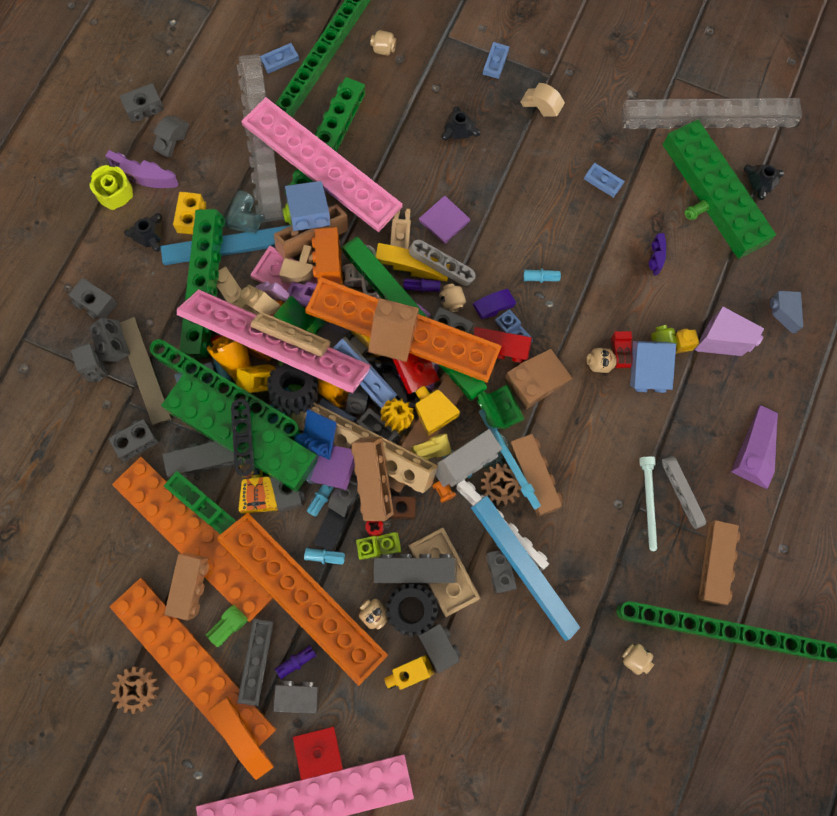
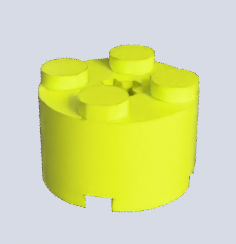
(111, 186)

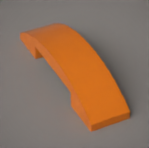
(240, 739)

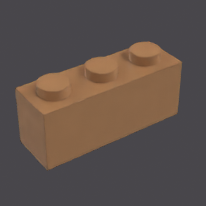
(187, 586)

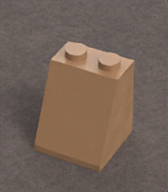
(393, 329)

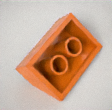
(327, 255)

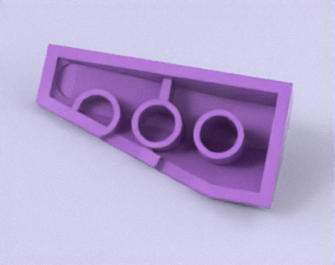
(758, 451)

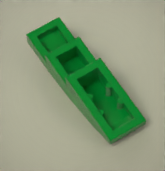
(199, 502)

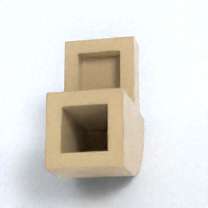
(545, 98)
(298, 271)

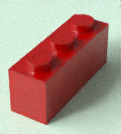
(511, 344)

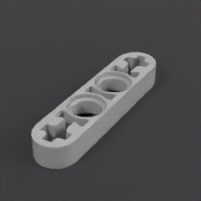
(443, 259)
(683, 492)

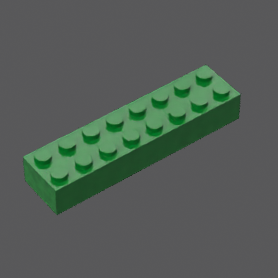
(719, 186)
(212, 417)

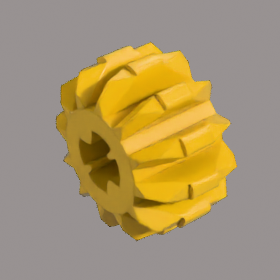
(397, 414)

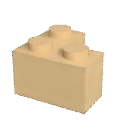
(256, 301)

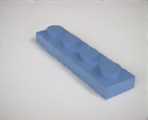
(373, 382)

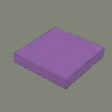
(444, 219)
(335, 471)

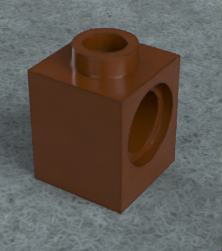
(409, 502)

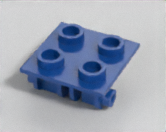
(317, 434)

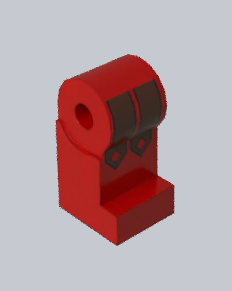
(622, 348)

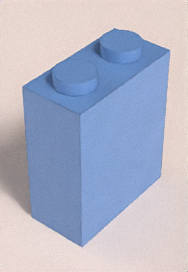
(307, 205)
(652, 366)

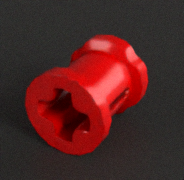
(375, 532)

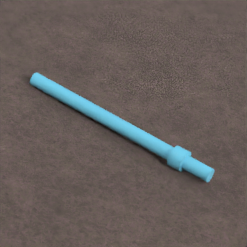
(527, 489)

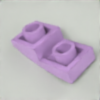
(274, 290)

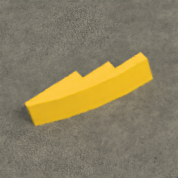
(403, 261)

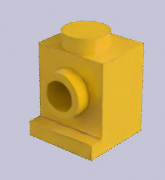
(686, 340)

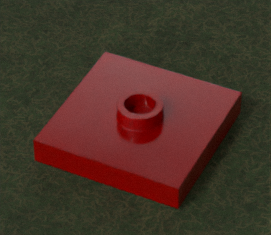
(416, 372)
(317, 753)

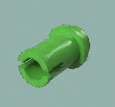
(693, 211)

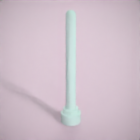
(648, 465)

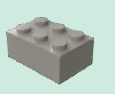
(468, 459)

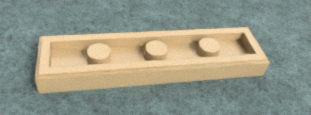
(290, 334)

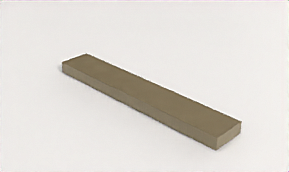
(144, 372)

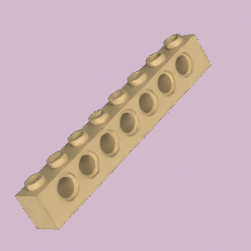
(406, 461)

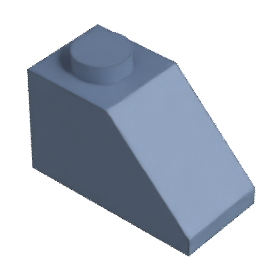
(787, 309)

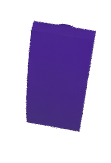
(658, 258)
(493, 303)

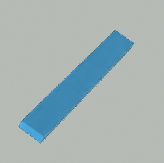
(231, 245)
(525, 568)

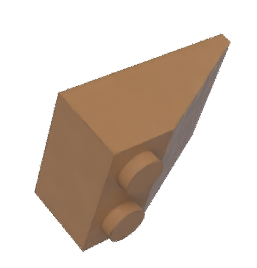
(537, 378)

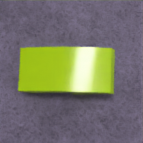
(376, 545)

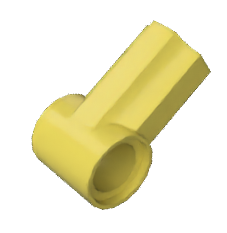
(435, 447)

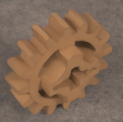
(492, 486)
(141, 696)

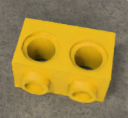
(185, 213)
(254, 377)

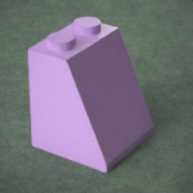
(729, 334)

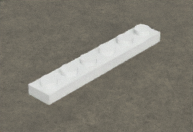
(467, 489)

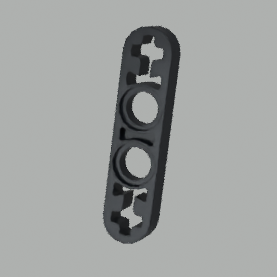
(239, 438)

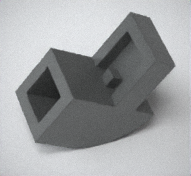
(168, 132)

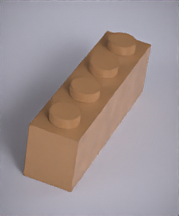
(291, 243)
(533, 466)
(372, 479)
(718, 563)

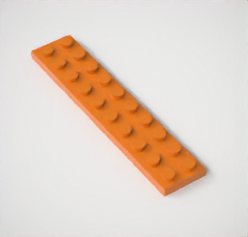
(431, 338)
(191, 534)
(302, 598)
(185, 657)

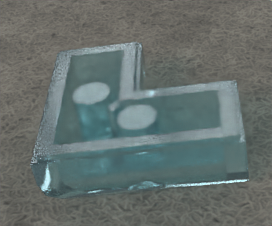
(239, 216)

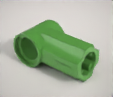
(230, 622)

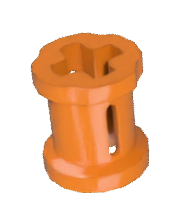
(444, 492)

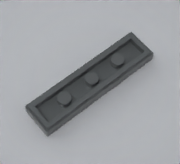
(255, 662)

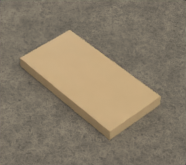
(450, 596)

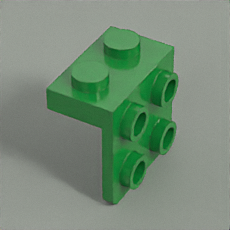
(294, 314)
(500, 408)

